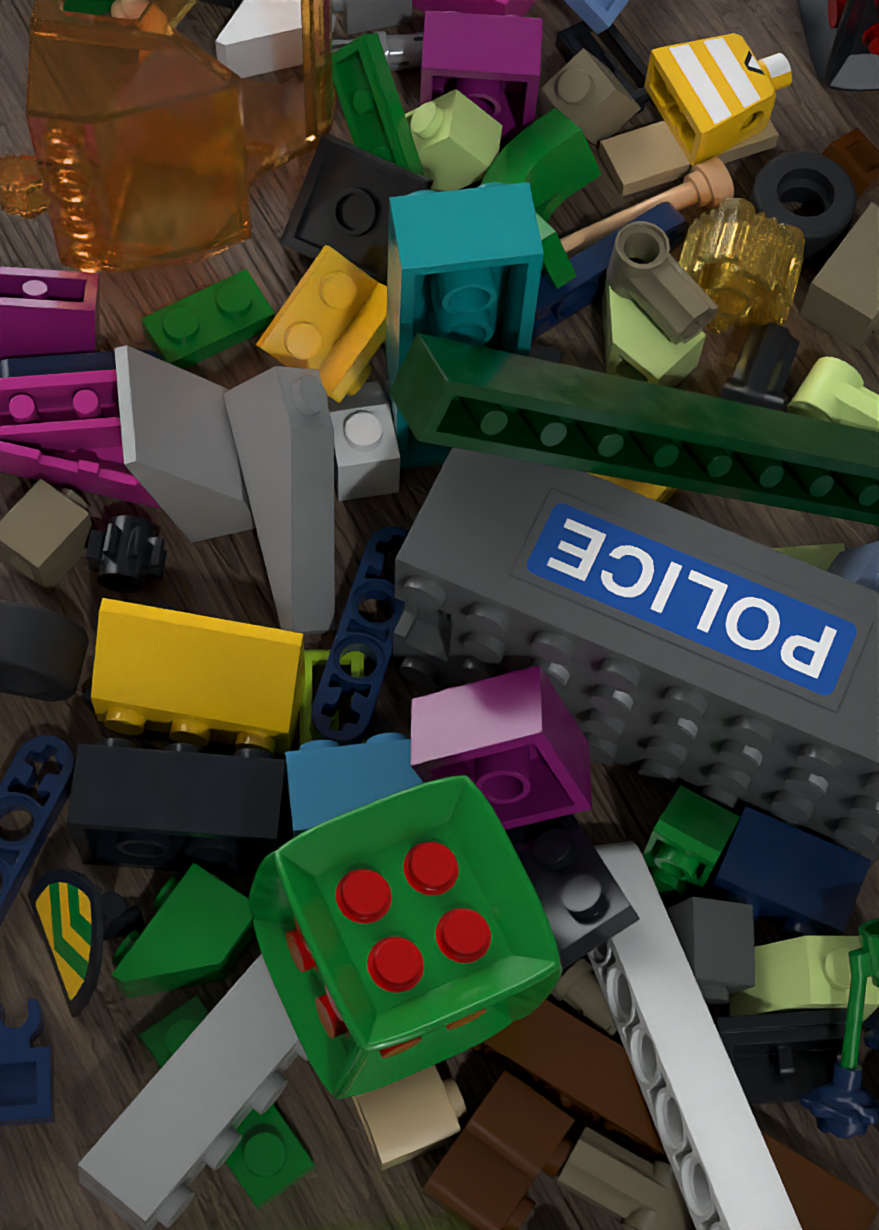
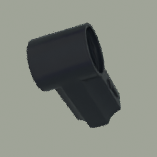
(762, 367)

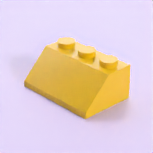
(197, 677)

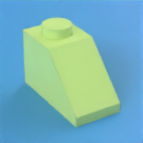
(802, 976)

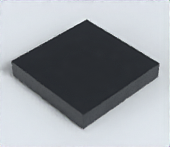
(348, 204)

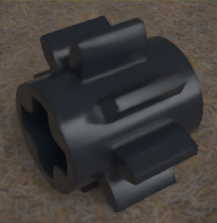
(126, 554)

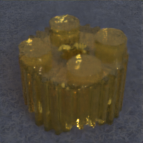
(744, 264)

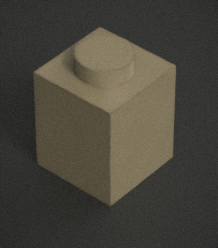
(591, 97)
(45, 534)

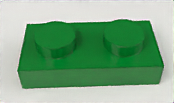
(209, 321)

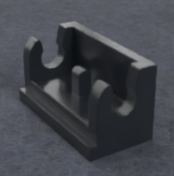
(783, 1053)

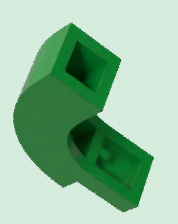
(556, 164)

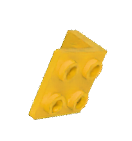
(331, 324)

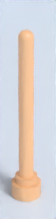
(704, 186)

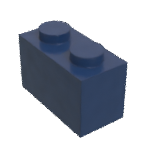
(789, 877)

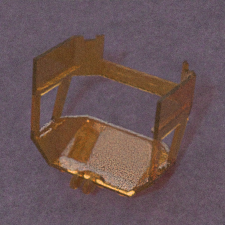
(152, 138)

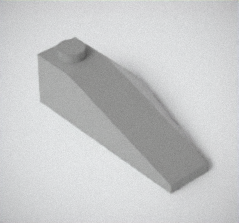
(288, 473)

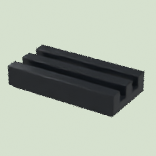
(575, 38)

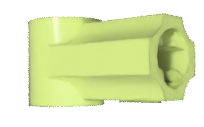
(836, 395)

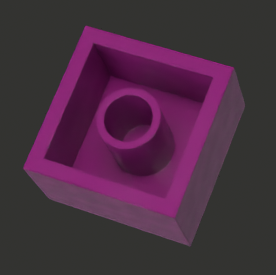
(488, 61)
(510, 741)

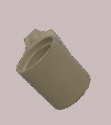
(660, 285)
(625, 1185)

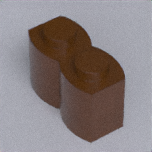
(500, 1156)

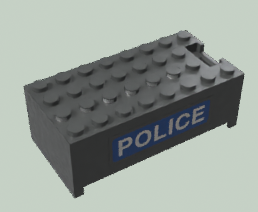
(659, 635)

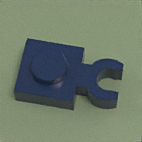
(25, 1071)

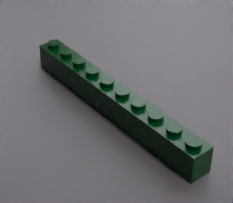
(635, 430)

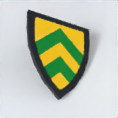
(74, 925)

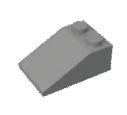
(181, 445)

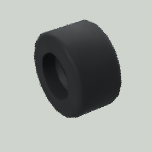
(813, 182)
(40, 652)

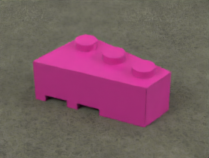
(67, 433)

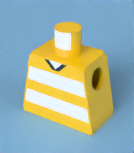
(714, 92)

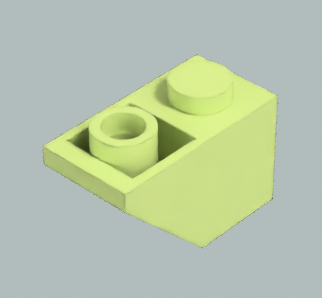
(454, 140)
(640, 348)

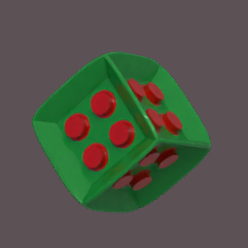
(402, 934)

